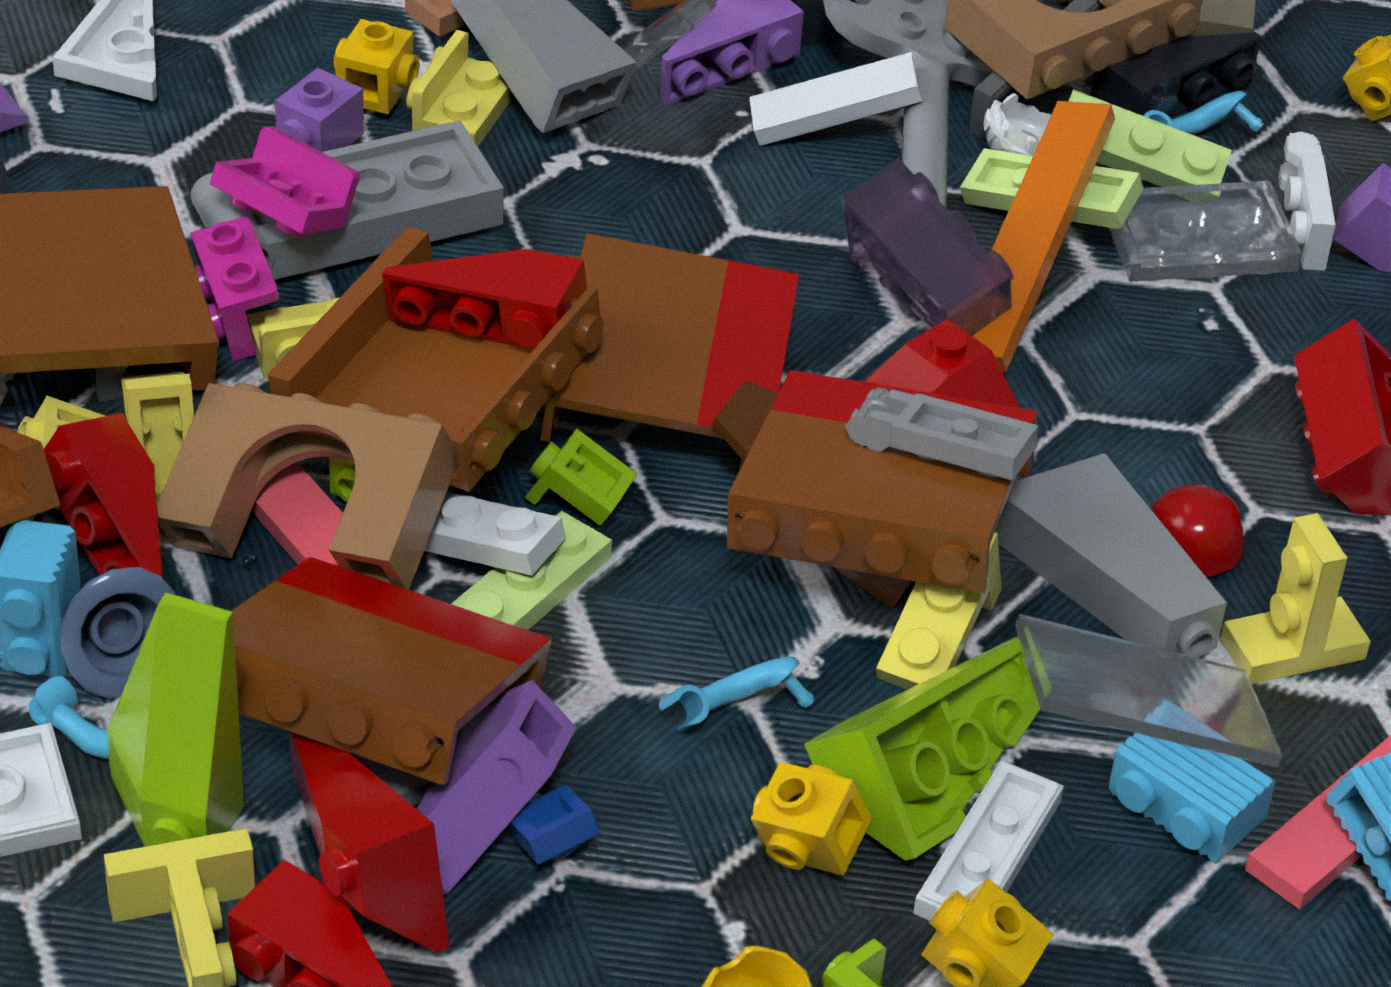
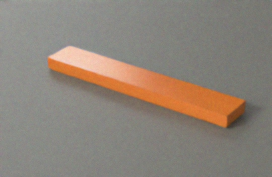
(1044, 212)

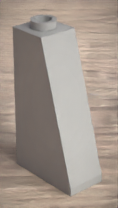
(550, 57)
(1111, 556)

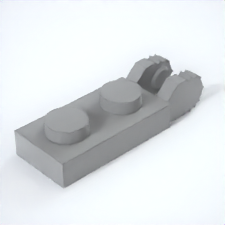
(943, 432)

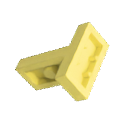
(160, 415)
(1306, 619)
(936, 628)
(190, 883)

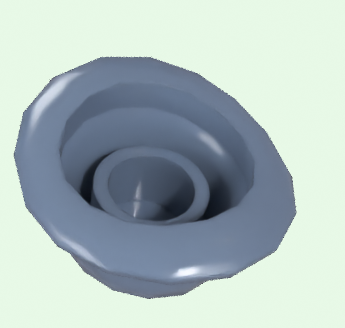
(108, 627)

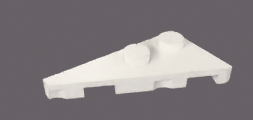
(113, 49)

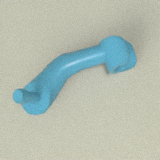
(1210, 114)
(737, 687)
(55, 705)

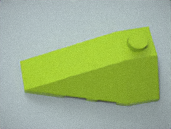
(179, 726)
(932, 747)

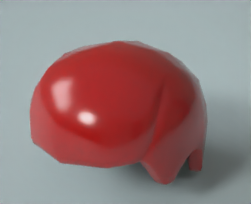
(1204, 525)

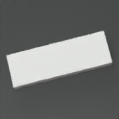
(835, 99)
(993, 836)

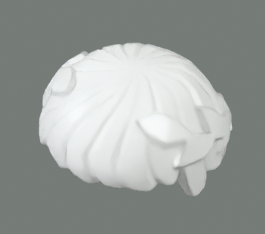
(1014, 126)

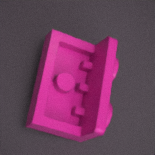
(289, 184)
(233, 280)

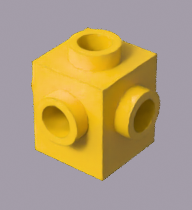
(378, 61)
(1371, 77)
(810, 818)
(985, 939)

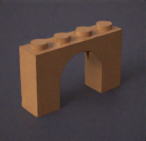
(1048, 47)
(251, 435)

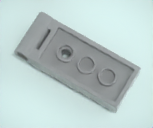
(411, 179)

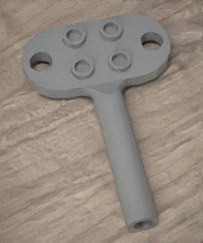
(915, 27)

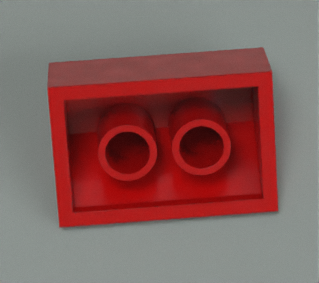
(1349, 416)

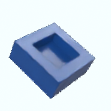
(553, 825)

